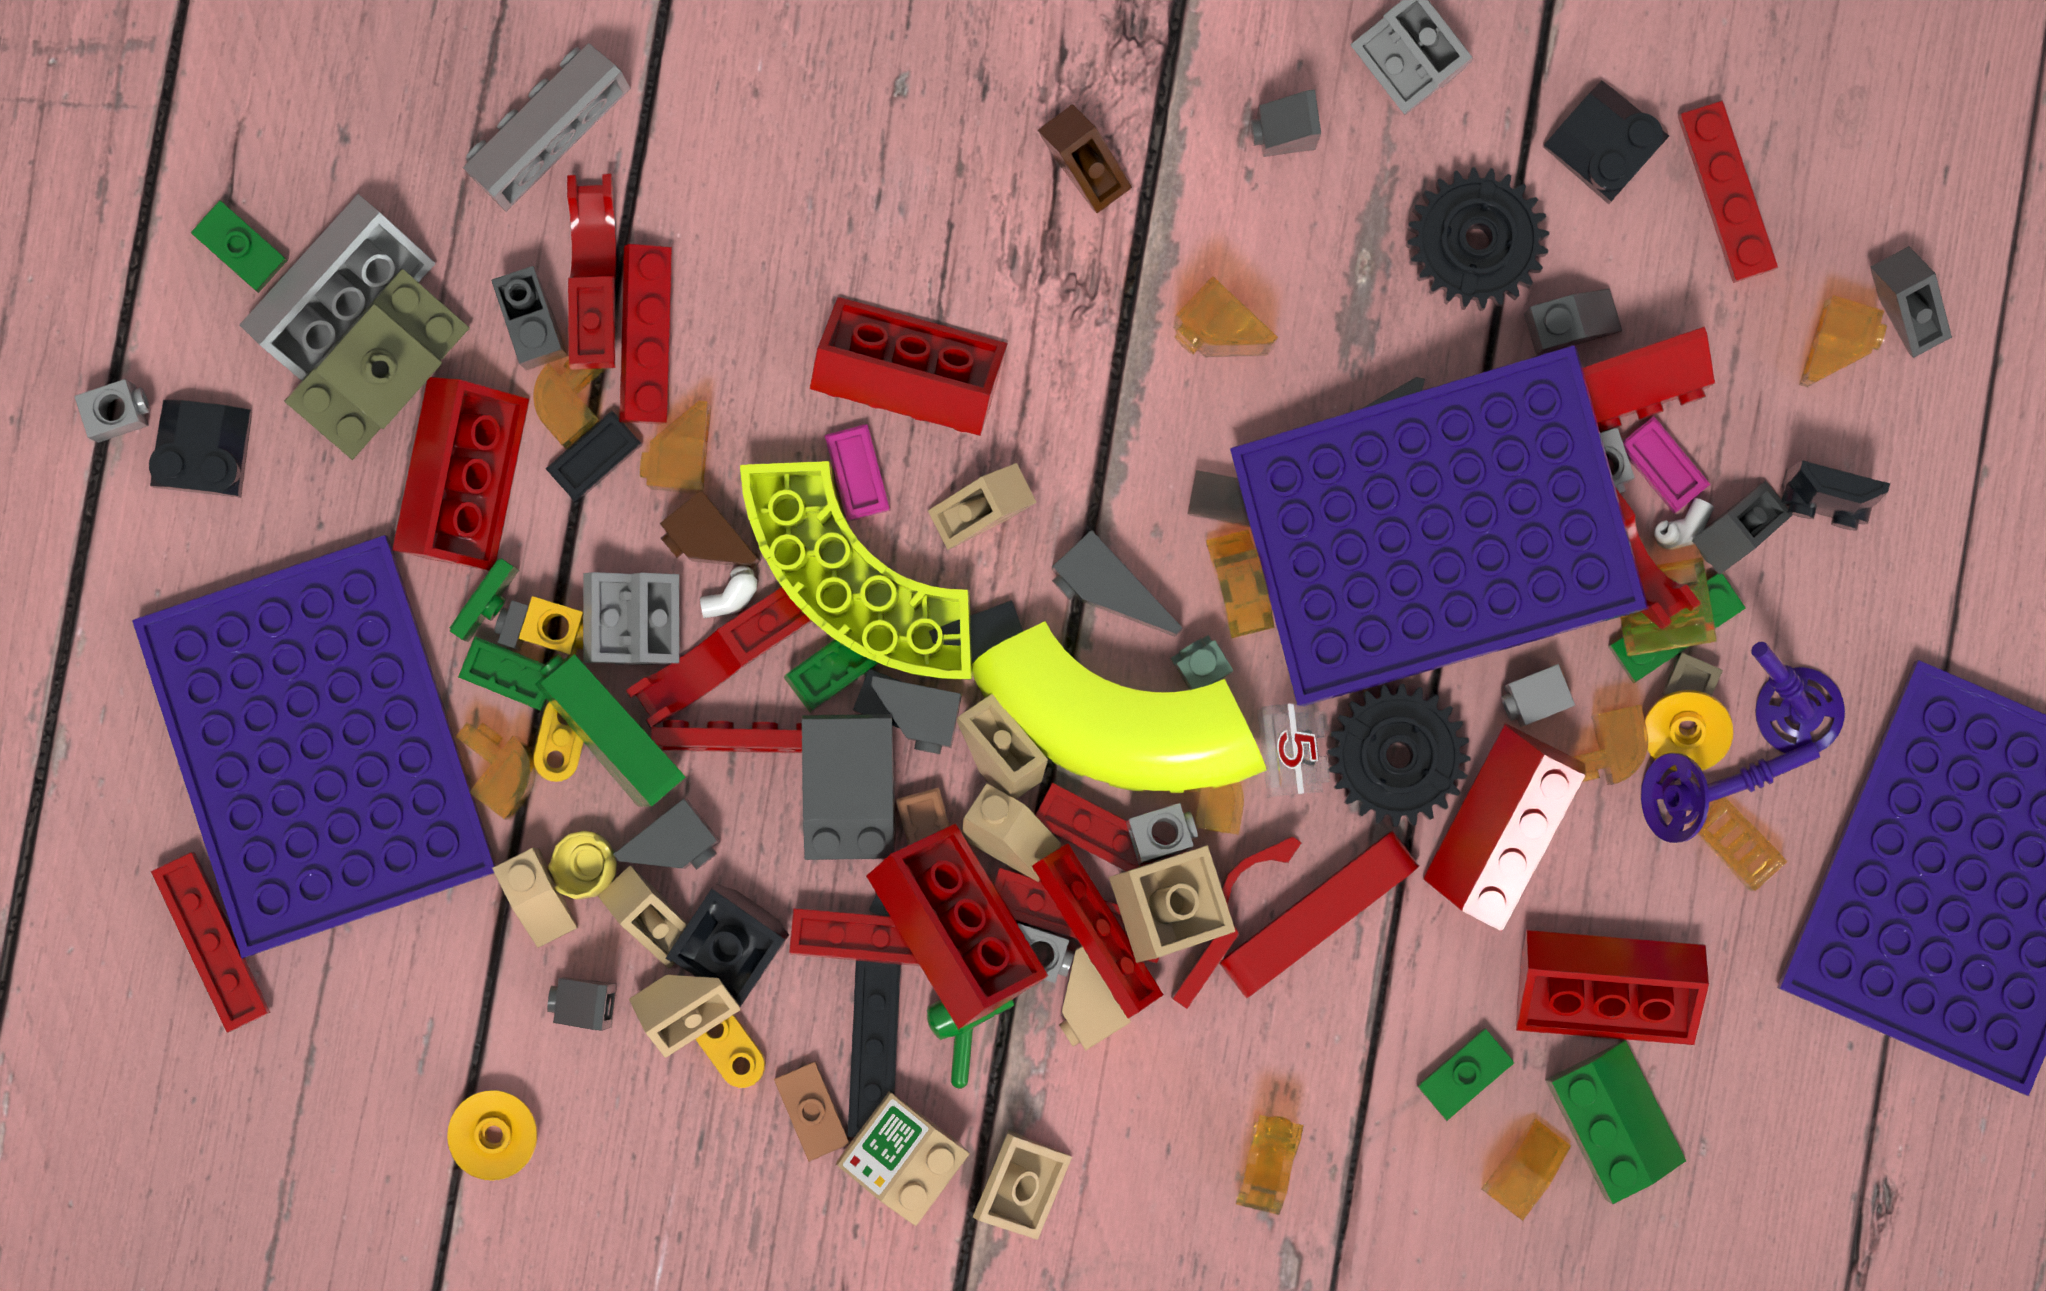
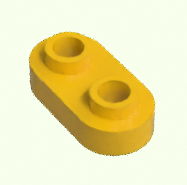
(556, 737)
(726, 1049)

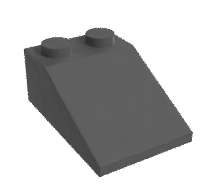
(848, 786)

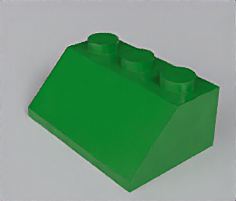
(1616, 1122)

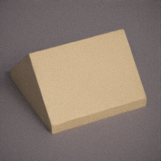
(1022, 1185)

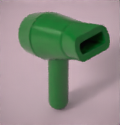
(944, 1027)

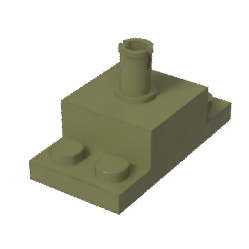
(377, 364)

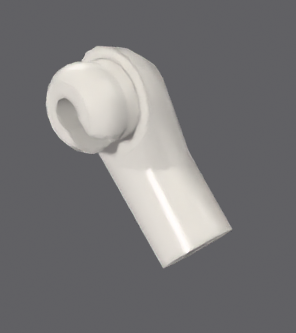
(1681, 532)
(735, 596)

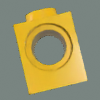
(536, 621)

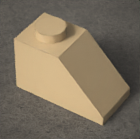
(982, 505)
(1001, 748)
(1008, 831)
(534, 898)
(644, 913)
(1089, 1005)
(682, 1009)

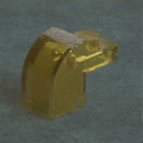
(559, 404)
(1240, 583)
(1621, 745)
(511, 770)
(1220, 808)
(1269, 1163)

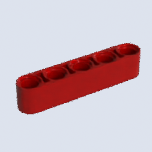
(1319, 914)

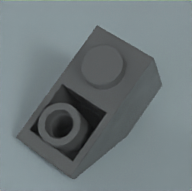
(529, 318)

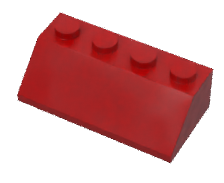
(908, 366)
(1650, 377)
(460, 473)
(1504, 825)
(956, 925)
(1611, 987)

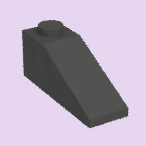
(1106, 583)

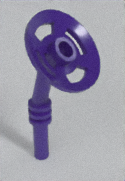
(1800, 710)
(1692, 798)

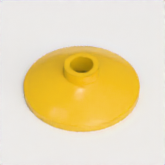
(1703, 743)
(469, 1137)

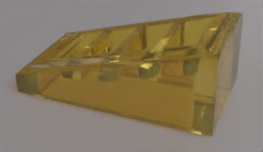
(1749, 832)

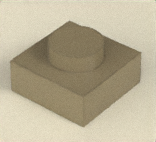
(1692, 674)

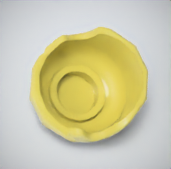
(582, 865)

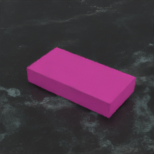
(1664, 465)
(857, 472)

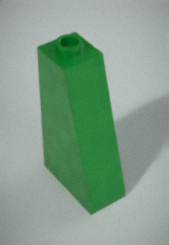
(608, 730)

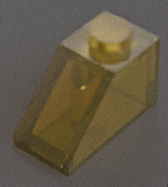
(1842, 337)
(679, 453)
(1527, 1169)

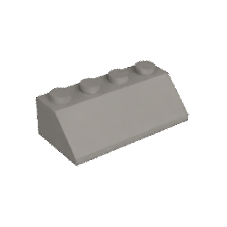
(546, 125)
(332, 286)

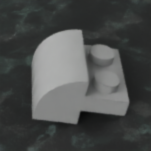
(1412, 52)
(630, 618)

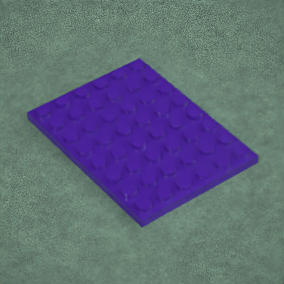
(1438, 527)
(314, 746)
(1941, 886)

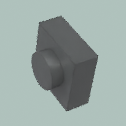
(510, 625)

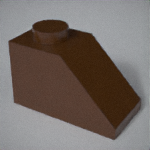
(1085, 158)
(705, 535)

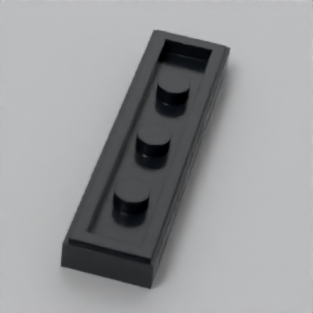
(873, 1039)

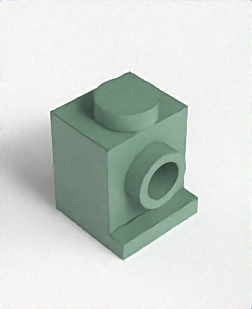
(1201, 663)

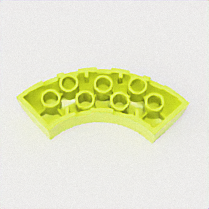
(842, 583)
(1113, 730)

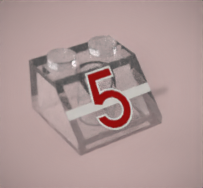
(1291, 749)

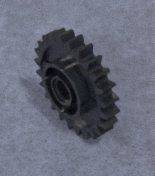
(1500, 215)
(1431, 747)

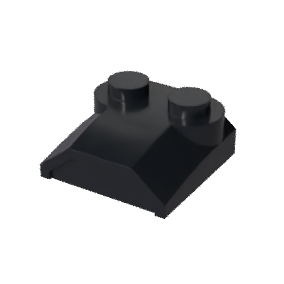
(1606, 141)
(201, 448)
(1831, 493)
(729, 941)

